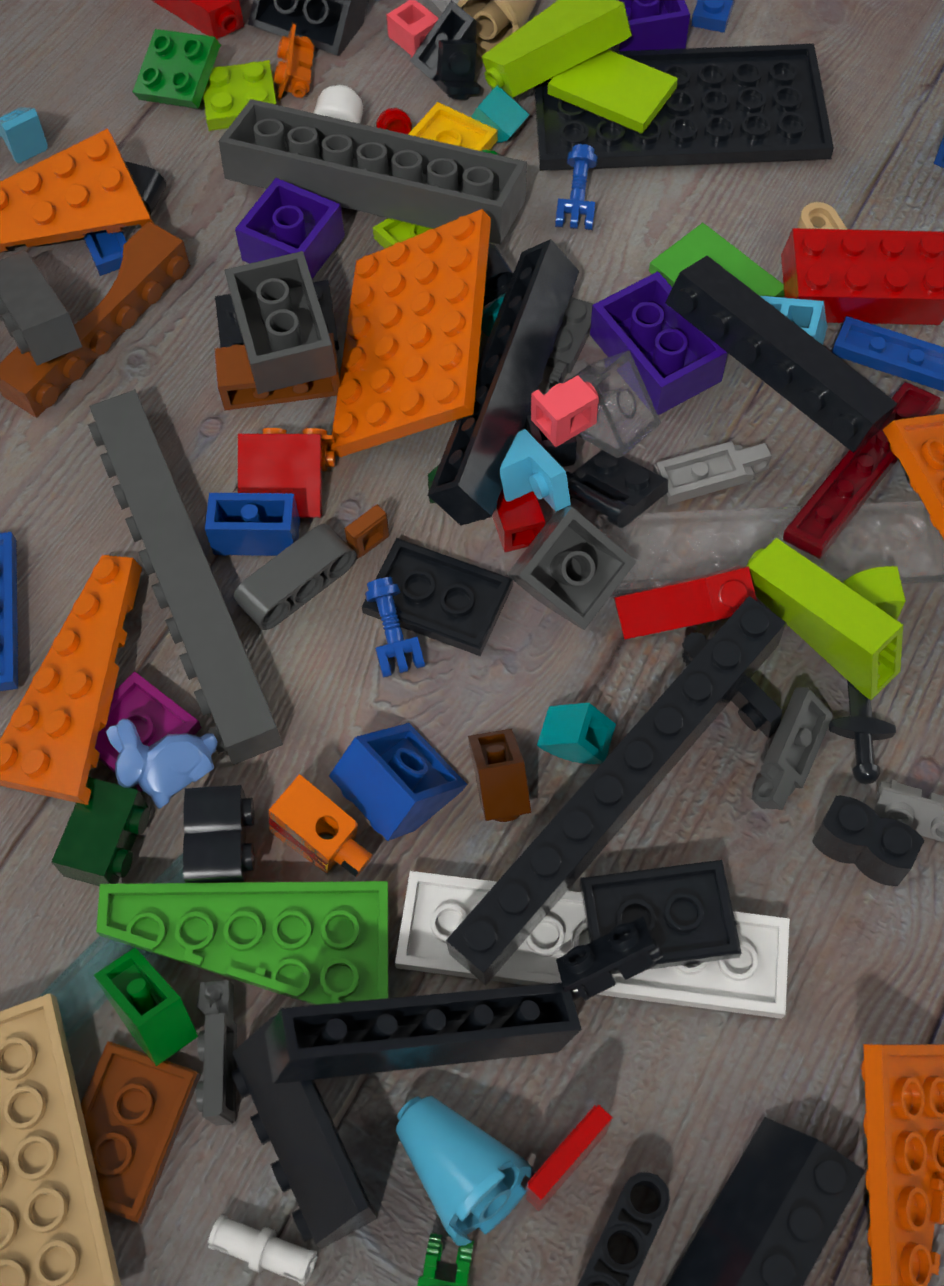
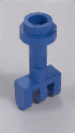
(582, 159)
(382, 592)

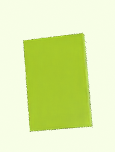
(615, 89)

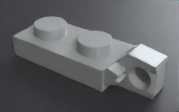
(711, 470)

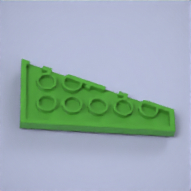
(280, 936)

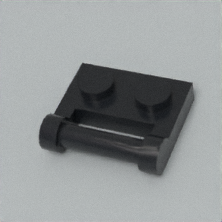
(619, 479)

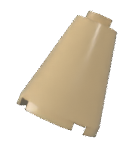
(496, 19)

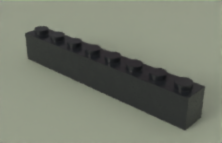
(507, 374)

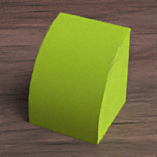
(880, 587)

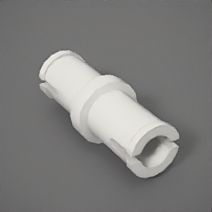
(262, 1249)

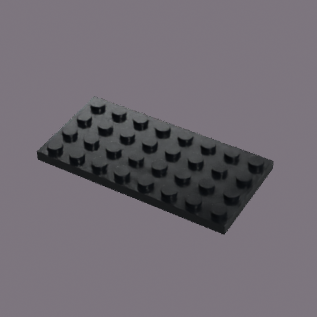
(725, 109)

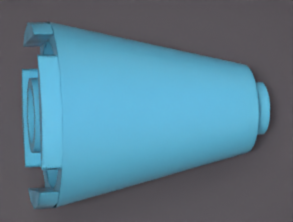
(462, 1168)

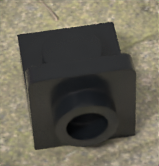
(457, 68)

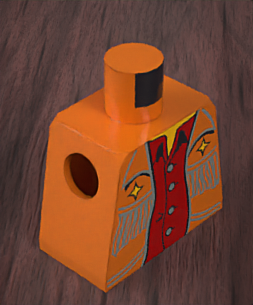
(305, 814)

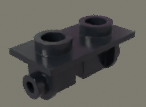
(588, 966)

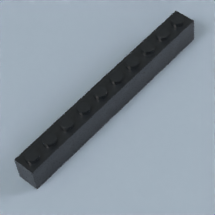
(614, 792)

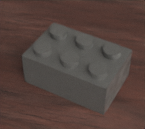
(281, 322)

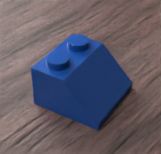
(396, 779)

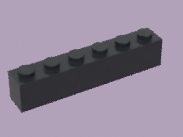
(780, 353)
(419, 1031)

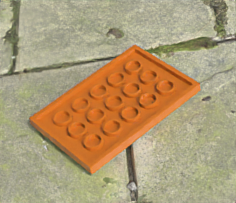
(413, 335)

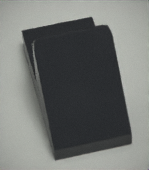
(451, 25)

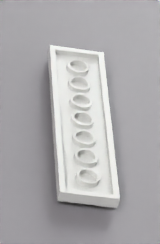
(739, 985)

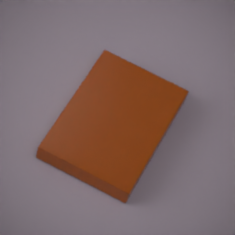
(132, 1124)

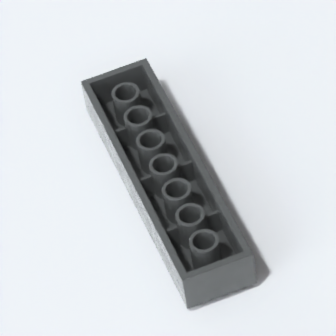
(372, 168)

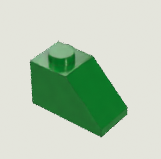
(147, 1006)

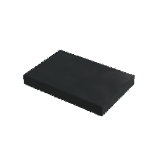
(443, 596)
(682, 905)

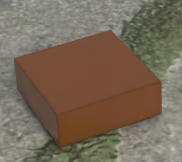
(367, 531)

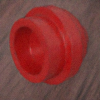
(394, 120)

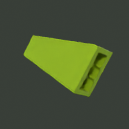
(555, 42)
(829, 617)

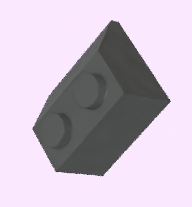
(572, 567)

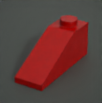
(684, 602)

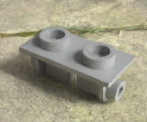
(907, 806)

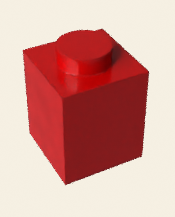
(518, 521)

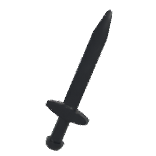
(864, 731)

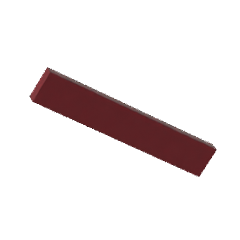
(854, 479)

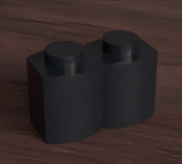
(216, 835)
(876, 845)

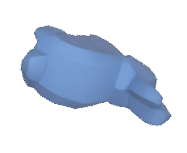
(164, 765)

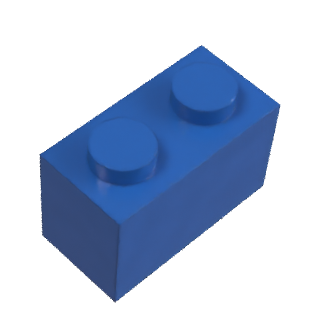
(251, 523)

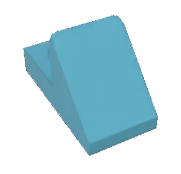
(23, 133)
(532, 468)

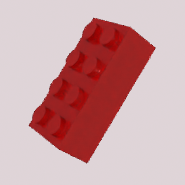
(868, 274)

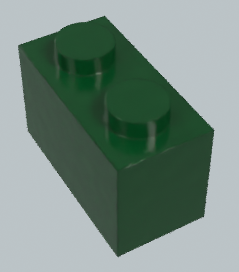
(102, 834)

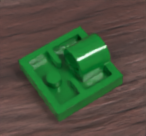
(176, 68)

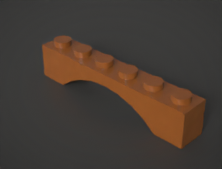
(148, 268)

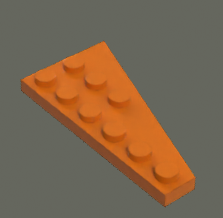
(70, 196)

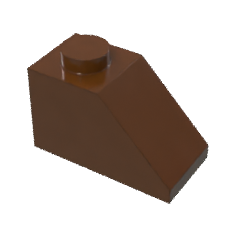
(500, 775)

